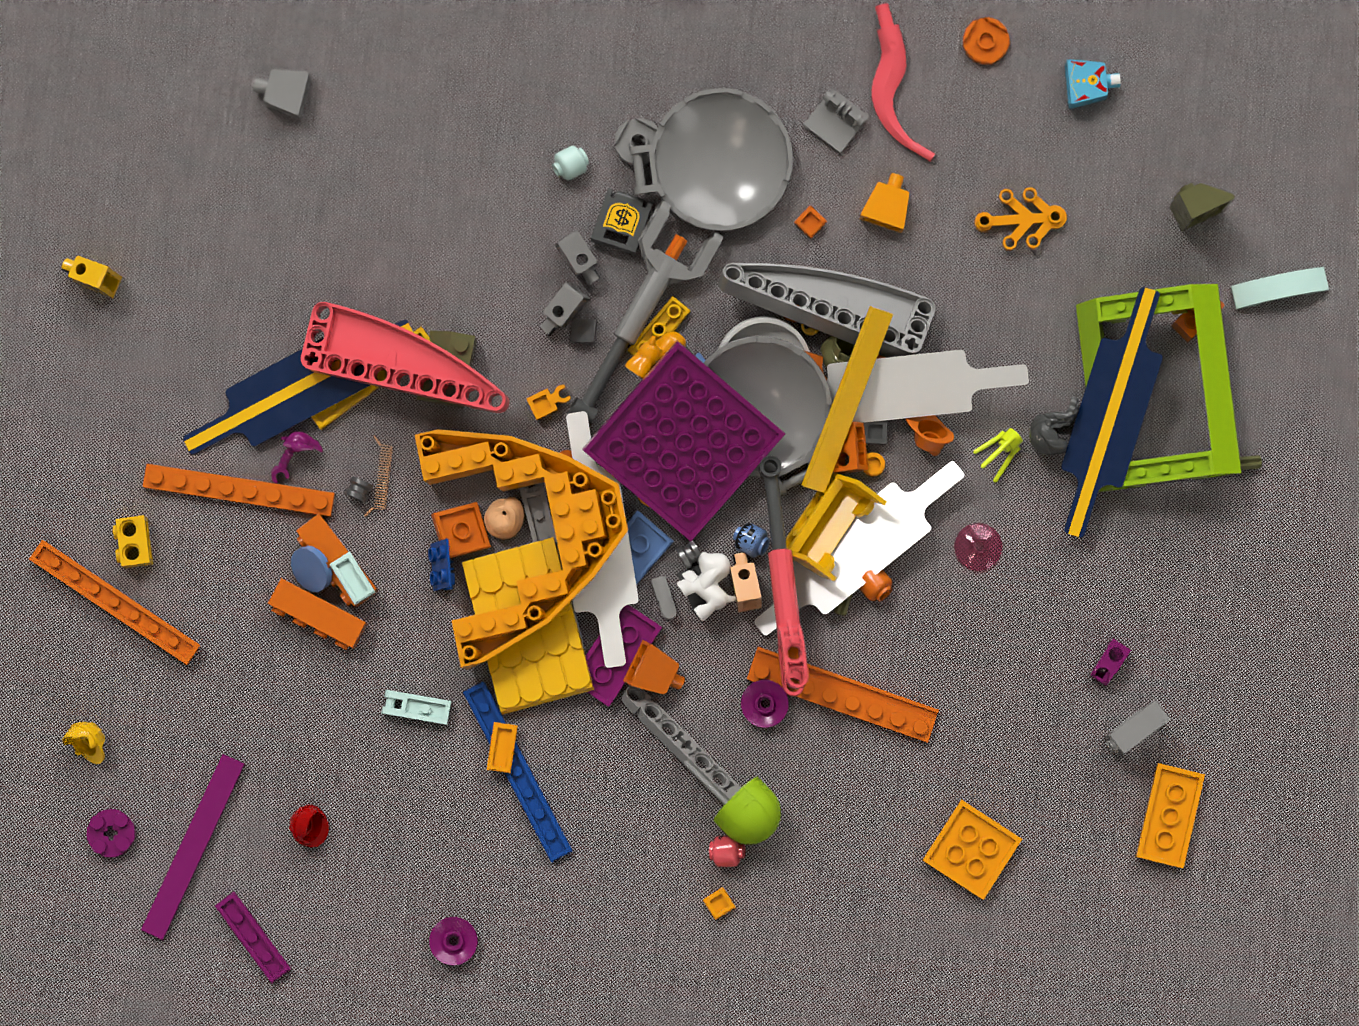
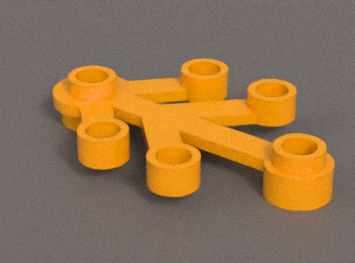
(1024, 218)

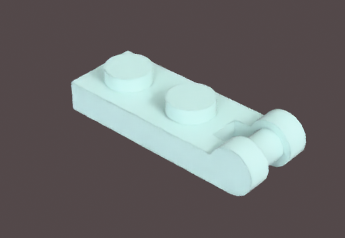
(417, 707)

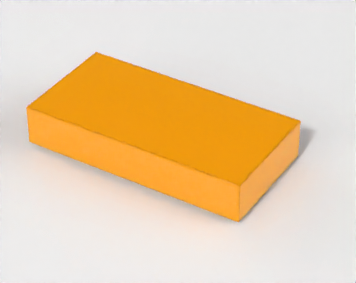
(502, 747)

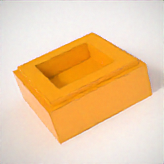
(719, 903)

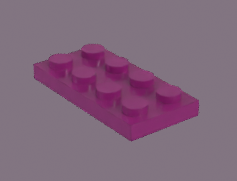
(609, 681)

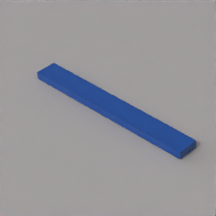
(521, 777)

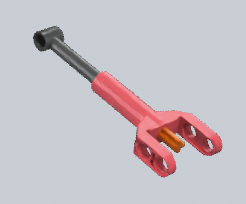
(789, 632)

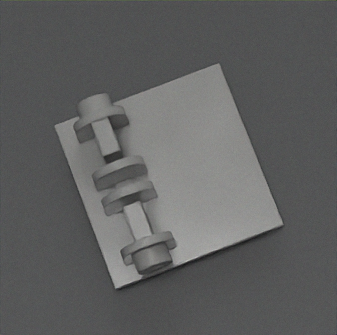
(836, 120)

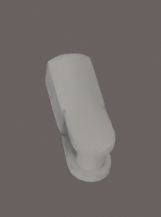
(664, 598)

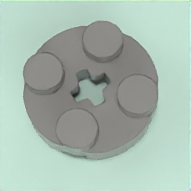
(631, 130)

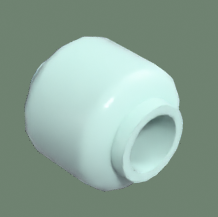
(570, 163)

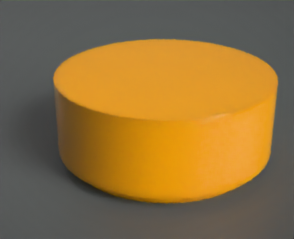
(875, 464)

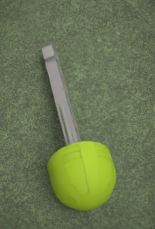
(748, 812)

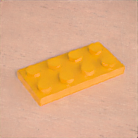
(1170, 815)

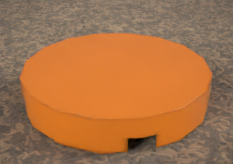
(986, 41)

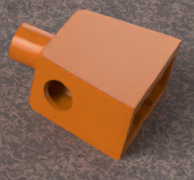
(653, 670)

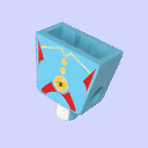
(1088, 82)

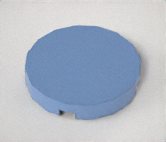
(311, 568)

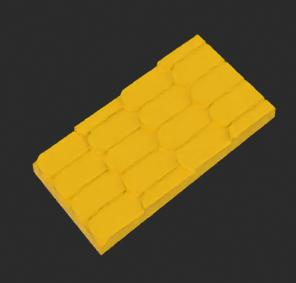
(546, 662)

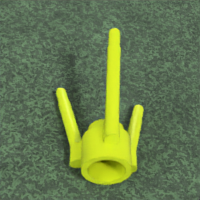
(1008, 442)

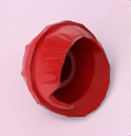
(309, 826)

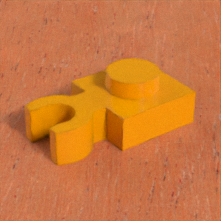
(544, 403)

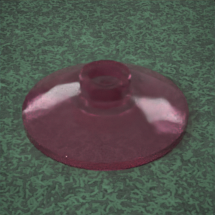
(973, 558)

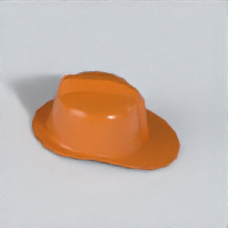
(930, 433)

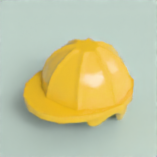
(86, 740)

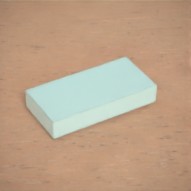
(352, 578)

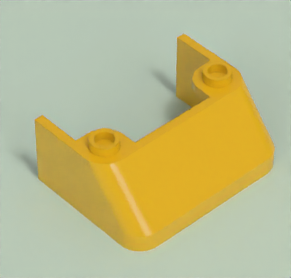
(827, 521)

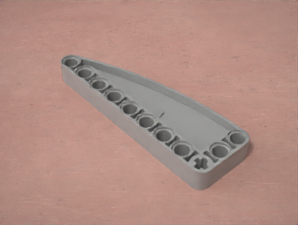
(836, 297)

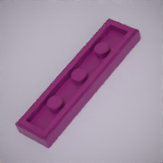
(253, 937)

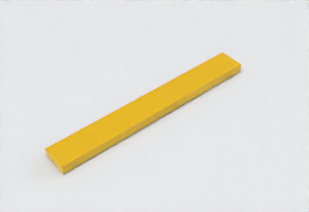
(847, 399)

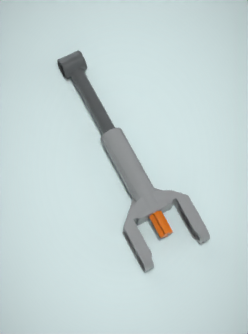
(662, 271)

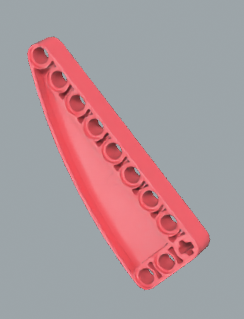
(380, 346)

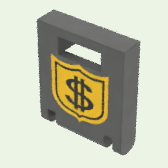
(622, 216)

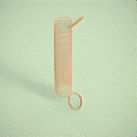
(372, 508)

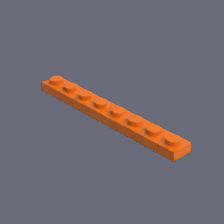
(238, 490)
(114, 602)

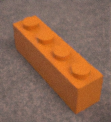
(321, 536)
(317, 613)

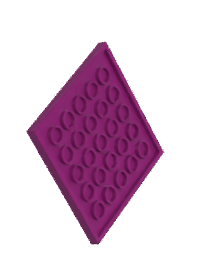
(683, 441)

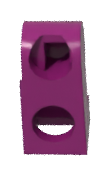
(1110, 662)

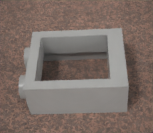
(1136, 728)

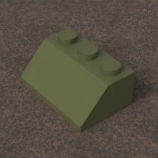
(1198, 204)
(460, 346)

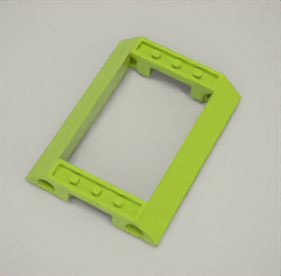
(1205, 302)

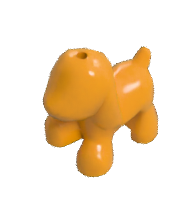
(652, 352)

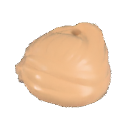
(504, 518)

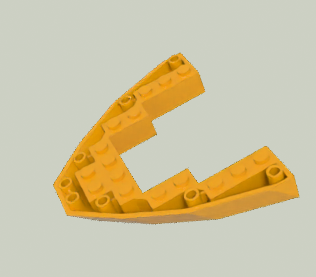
(585, 518)

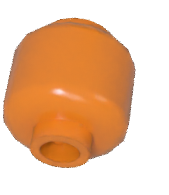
(876, 586)

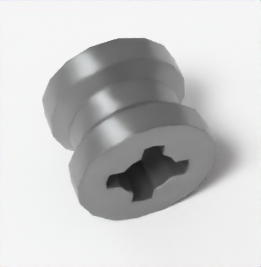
(358, 489)
(689, 554)

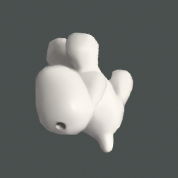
(713, 569)

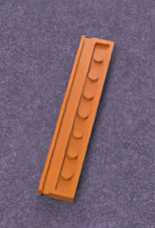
(851, 697)

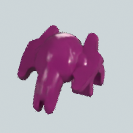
(294, 443)

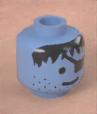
(751, 540)

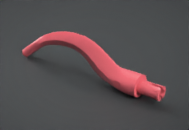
(888, 77)

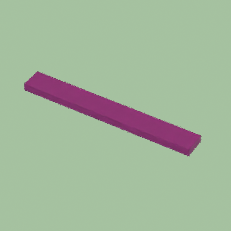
(193, 846)

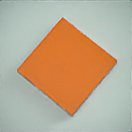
(463, 529)

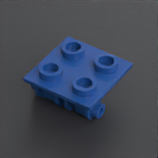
(441, 573)

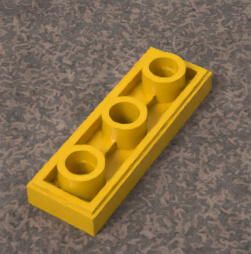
(668, 318)

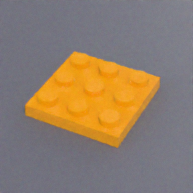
(972, 849)

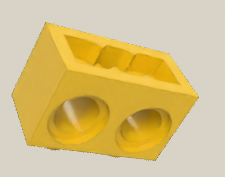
(139, 540)

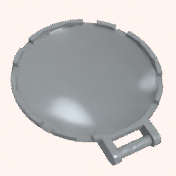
(718, 159)
(785, 388)

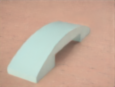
(1279, 287)

